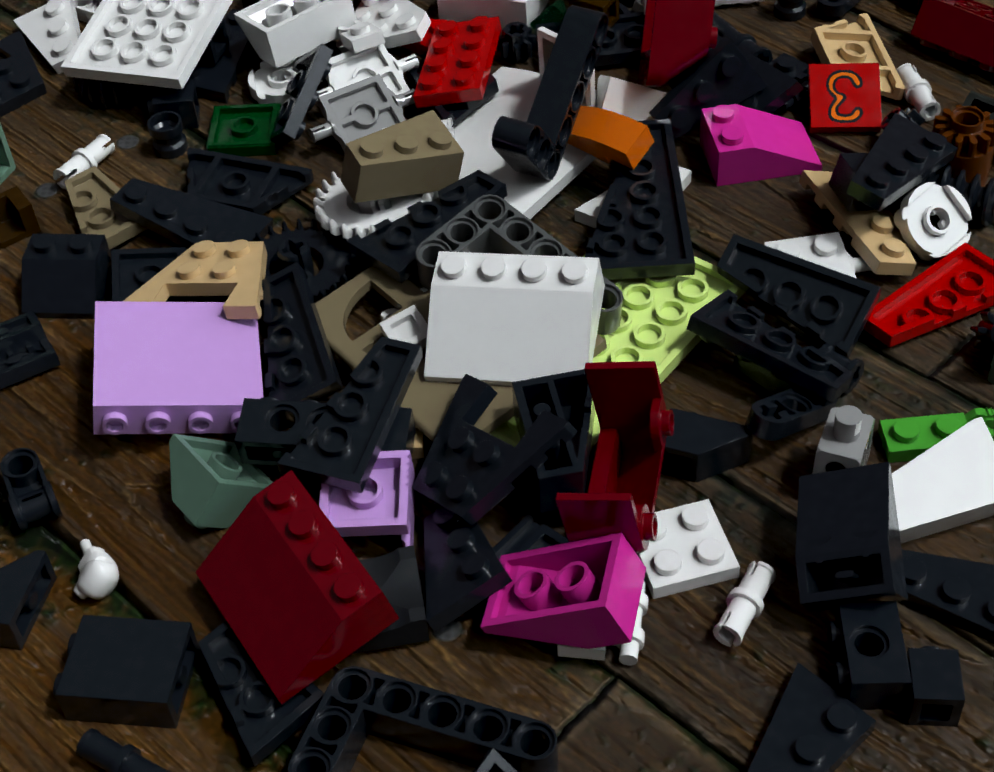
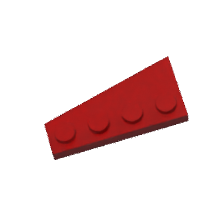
(938, 296)

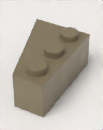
(402, 160)

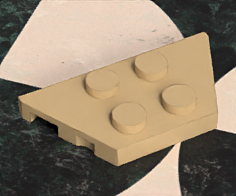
(858, 44)

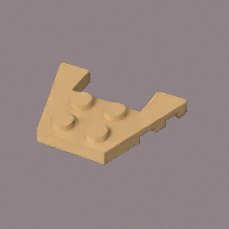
(213, 270)

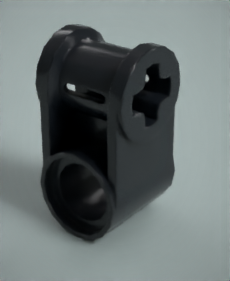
(28, 487)

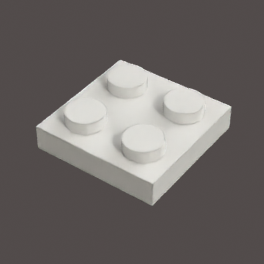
(688, 551)

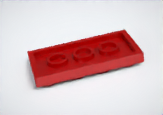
(458, 62)

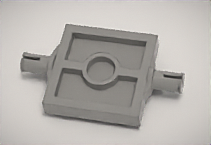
(360, 110)

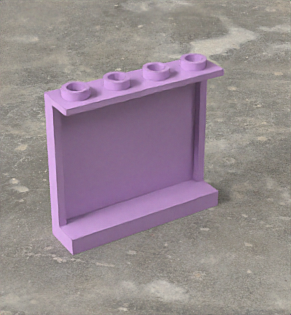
(172, 368)

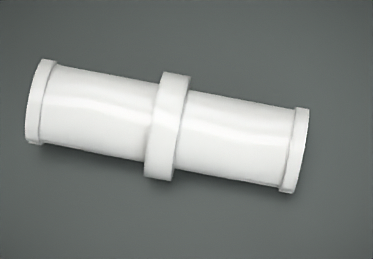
(918, 92)
(84, 159)
(744, 604)

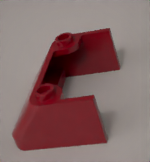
(674, 38)
(626, 456)

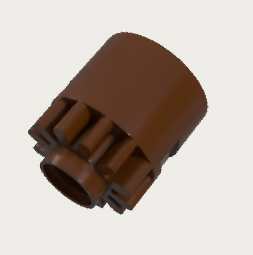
(973, 135)

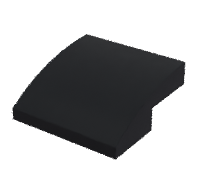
(24, 349)

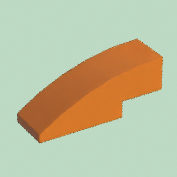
(610, 136)

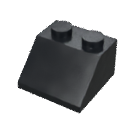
(65, 275)

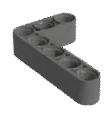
(499, 228)

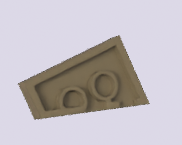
(90, 200)

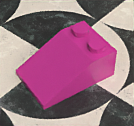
(754, 145)
(570, 594)

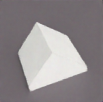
(627, 98)

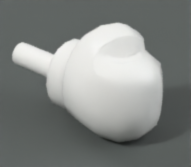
(97, 573)

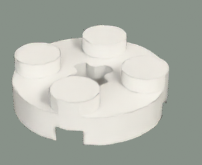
(268, 85)
(915, 223)

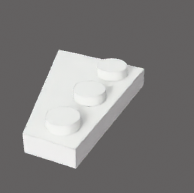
(52, 30)

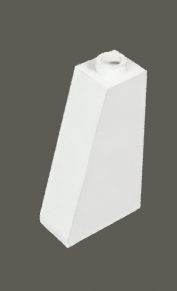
(947, 483)

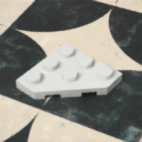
(398, 19)

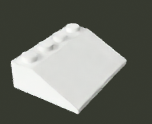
(511, 316)

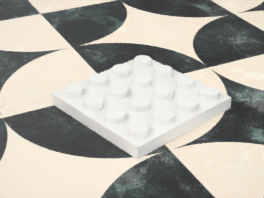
(145, 41)

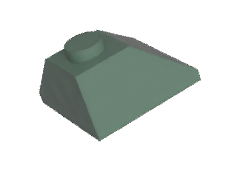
(211, 480)

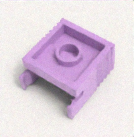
(384, 504)

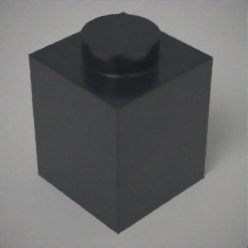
(936, 687)

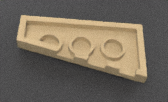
(871, 231)

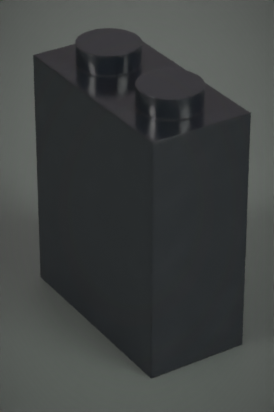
(127, 671)

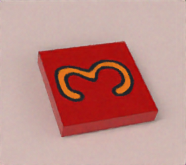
(844, 97)

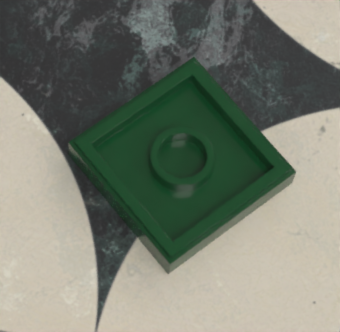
(243, 129)

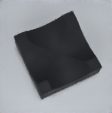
(400, 582)

